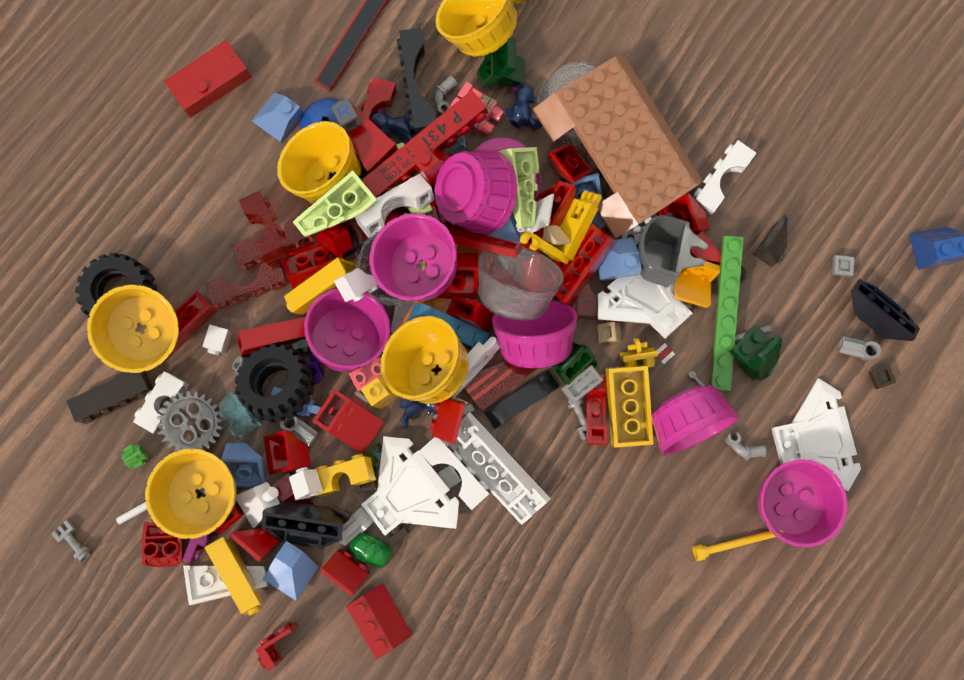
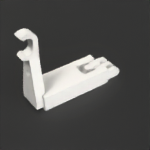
(478, 358)

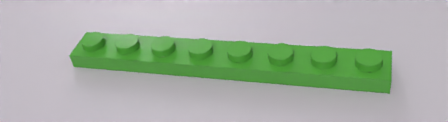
(726, 312)

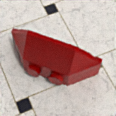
(563, 198)

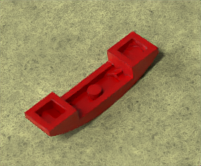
(596, 414)

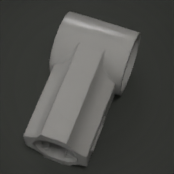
(858, 348)
(301, 431)
(357, 523)

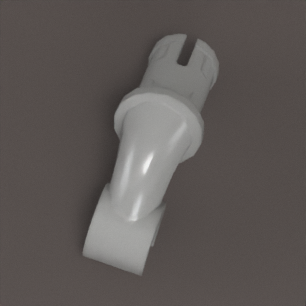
(440, 93)
(745, 451)

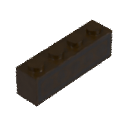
(109, 396)

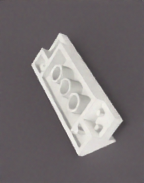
(498, 470)

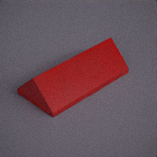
(588, 258)
(191, 318)

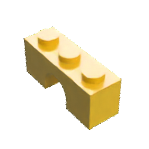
(358, 469)

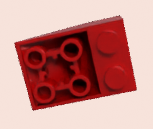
(348, 421)

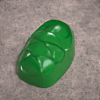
(371, 550)

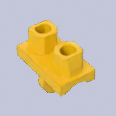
(646, 354)

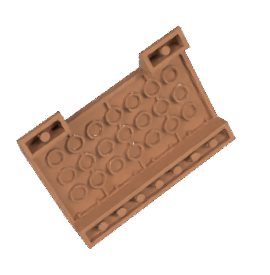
(625, 141)

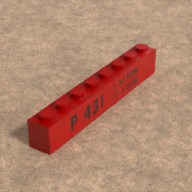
(438, 135)

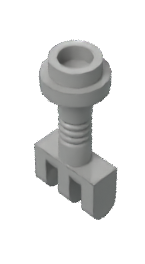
(581, 416)
(66, 534)

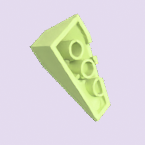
(526, 166)
(339, 204)

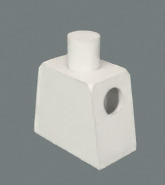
(256, 500)

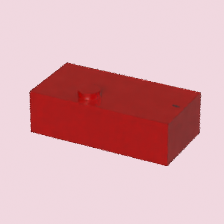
(208, 78)

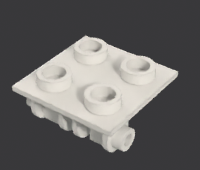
(542, 216)

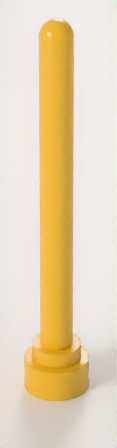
(701, 552)

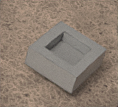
(843, 266)

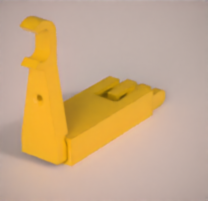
(574, 226)

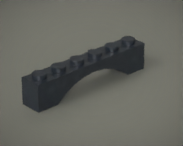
(413, 51)

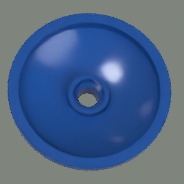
(318, 112)

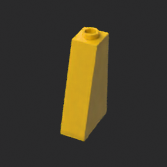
(306, 293)
(378, 393)
(235, 575)

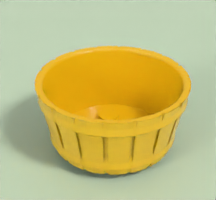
(476, 25)
(313, 156)
(114, 325)
(414, 354)
(173, 496)

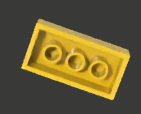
(629, 406)

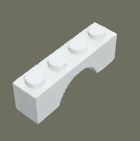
(736, 161)
(412, 193)
(354, 284)
(472, 490)

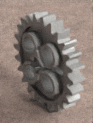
(204, 412)

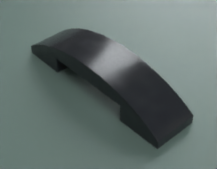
(521, 399)

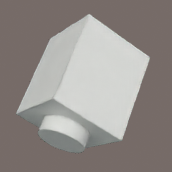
(217, 340)
(305, 483)

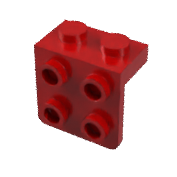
(267, 652)

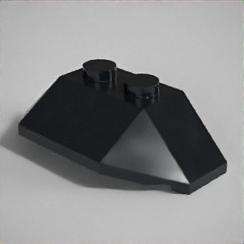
(882, 313)
(303, 524)

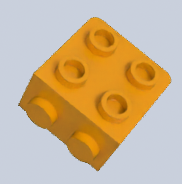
(695, 284)

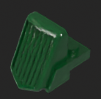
(502, 67)
(757, 353)
(578, 361)

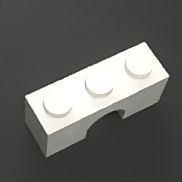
(166, 386)

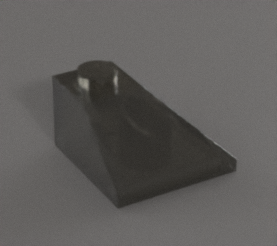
(774, 243)

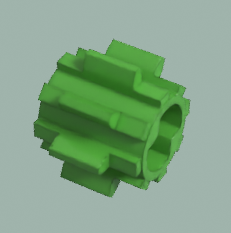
(134, 456)

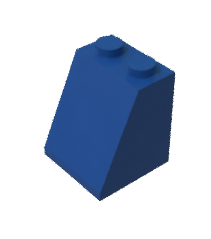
(937, 247)

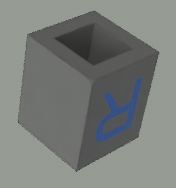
(346, 115)

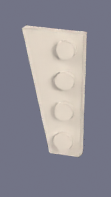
(205, 583)

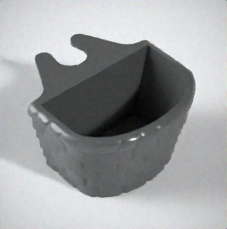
(666, 249)

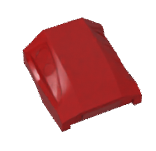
(160, 548)

